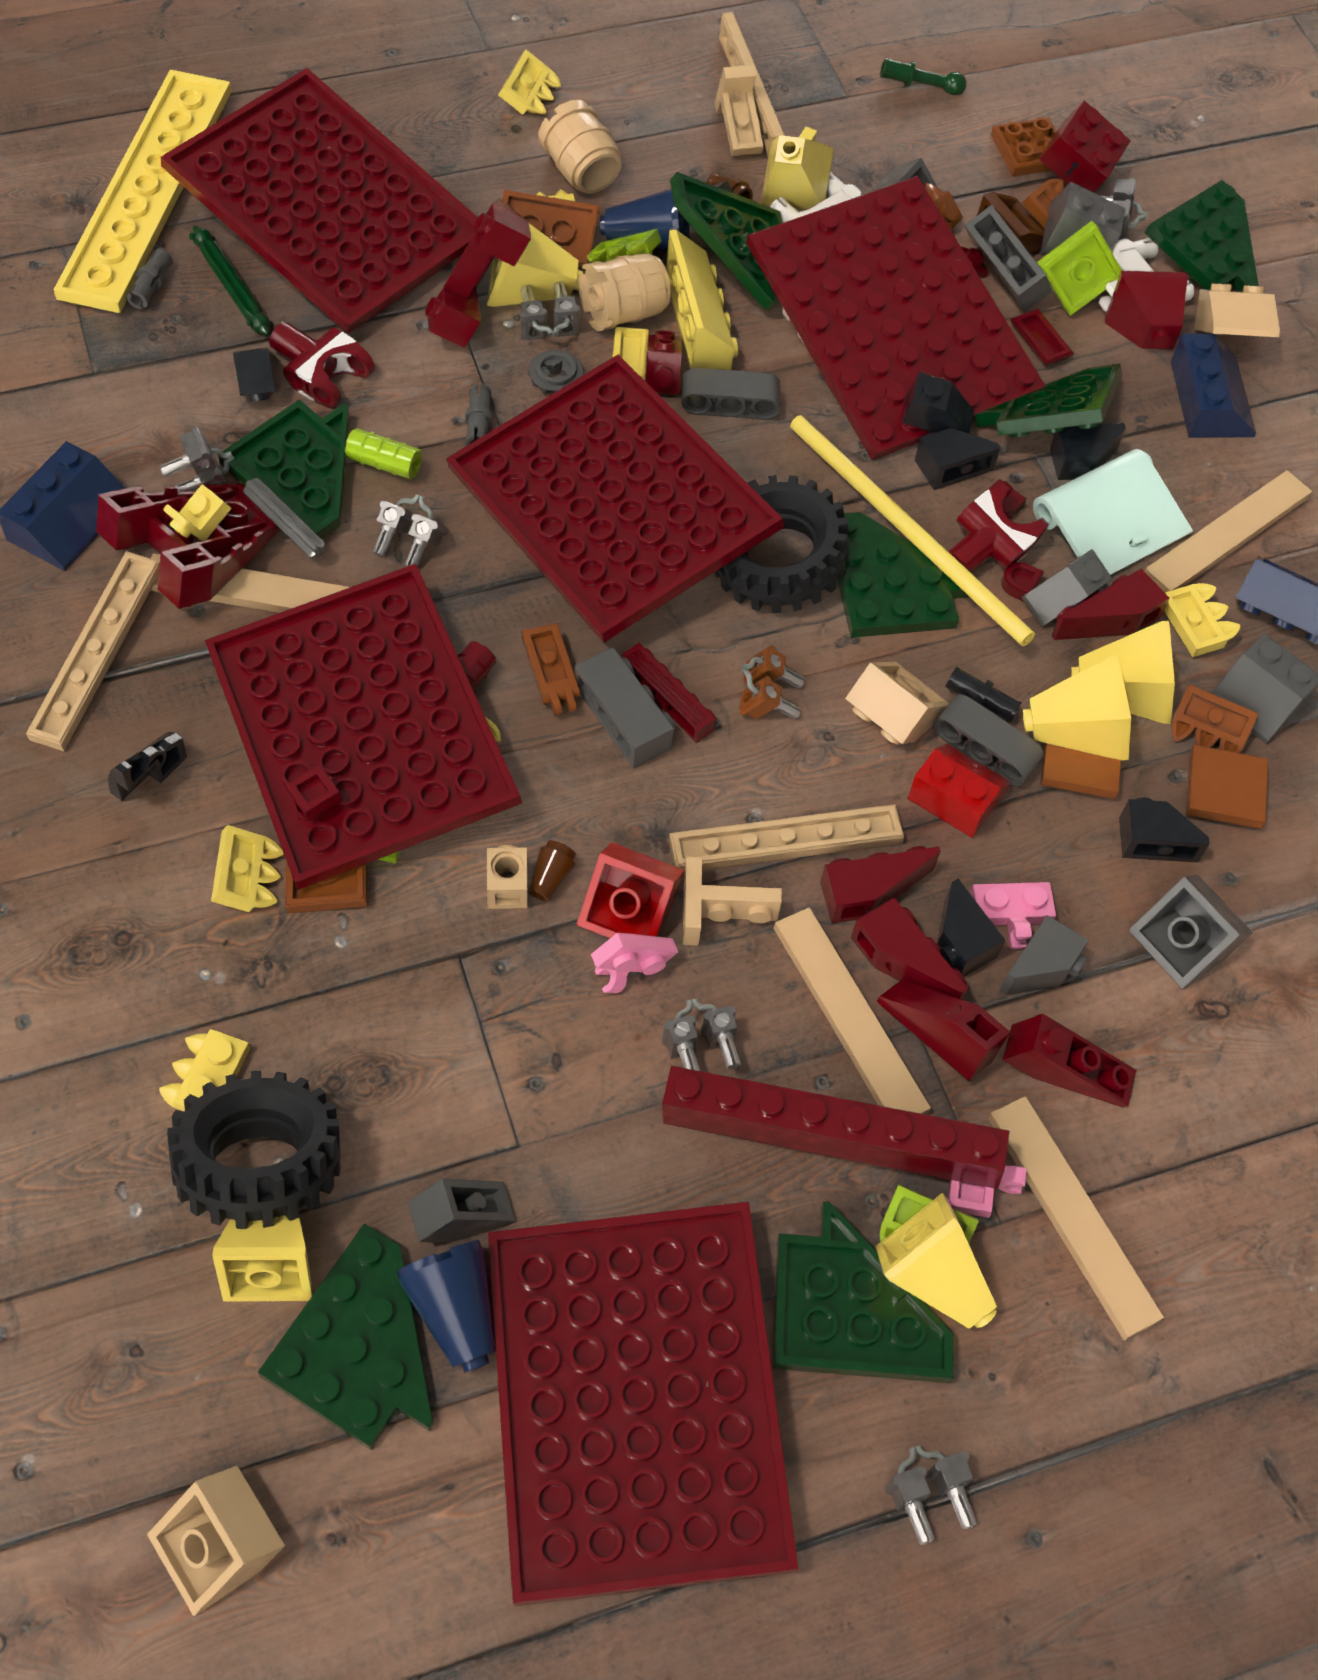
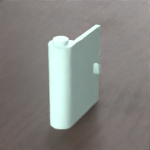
(1113, 507)

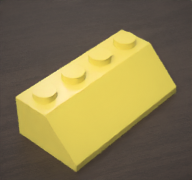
(699, 305)

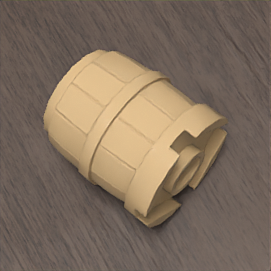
(581, 147)
(624, 290)

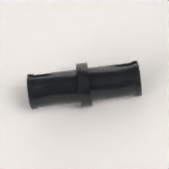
(983, 694)

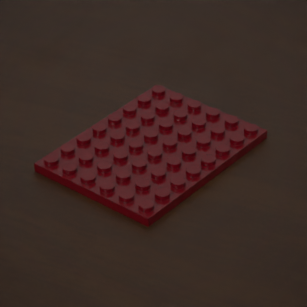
(324, 198)
(889, 296)
(613, 496)
(377, 703)
(609, 1436)

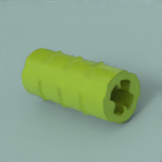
(383, 453)

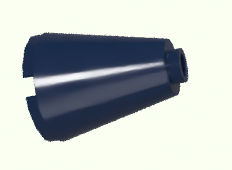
(642, 215)
(454, 1302)

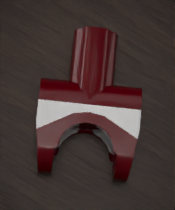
(319, 361)
(993, 532)

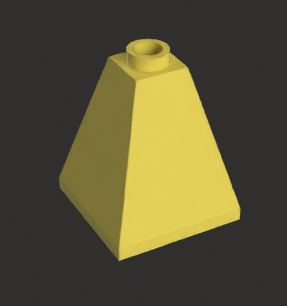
(797, 172)
(539, 266)
(1145, 668)
(1084, 712)
(263, 1262)
(937, 1265)

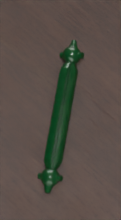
(231, 281)

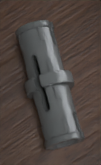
(149, 278)
(478, 415)

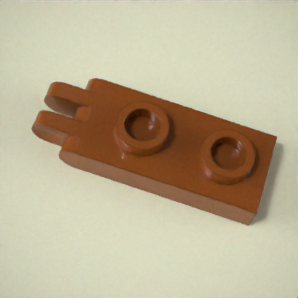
(551, 667)

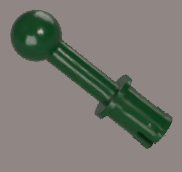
(952, 83)

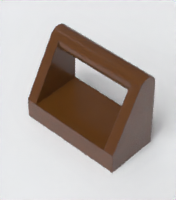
(1017, 218)

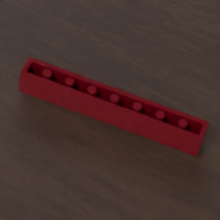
(835, 1127)

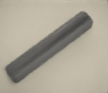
(284, 518)

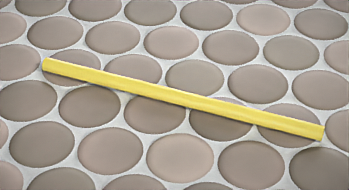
(913, 531)

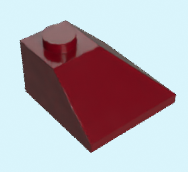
(1148, 307)

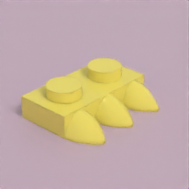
(529, 84)
(1198, 620)
(242, 868)
(215, 1058)

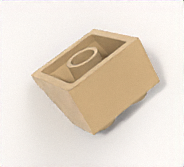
(1237, 312)
(895, 702)
(215, 1539)

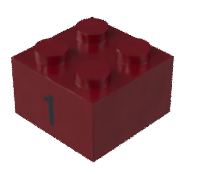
(1085, 148)

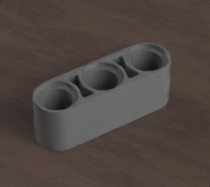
(731, 393)
(988, 739)

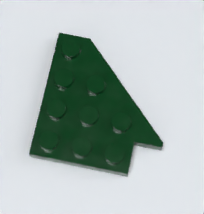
(724, 224)
(1209, 238)
(1069, 401)
(299, 461)
(893, 584)
(846, 1315)
(355, 1345)

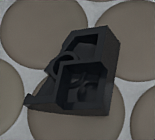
(156, 760)

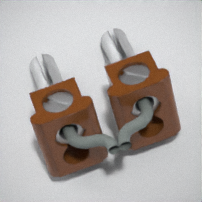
(762, 692)

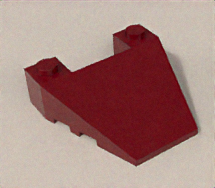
(456, 309)
(189, 568)

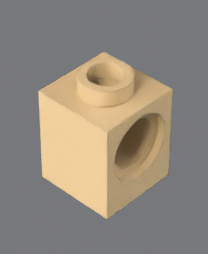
(511, 891)

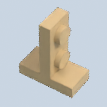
(739, 110)
(722, 902)

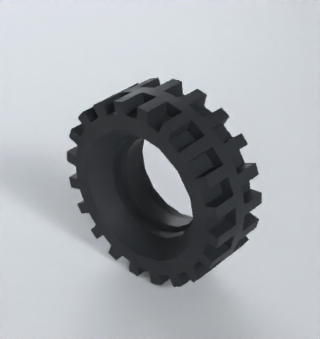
(807, 513)
(248, 1111)

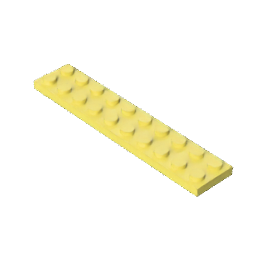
(139, 195)

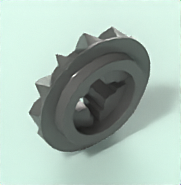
(551, 362)

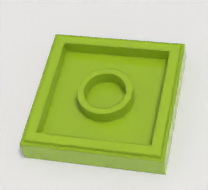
(1080, 268)

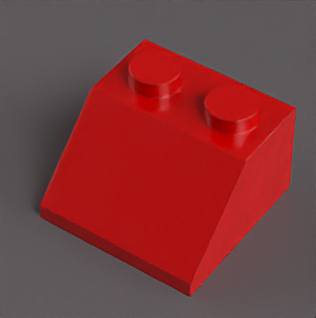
(957, 789)
(629, 893)

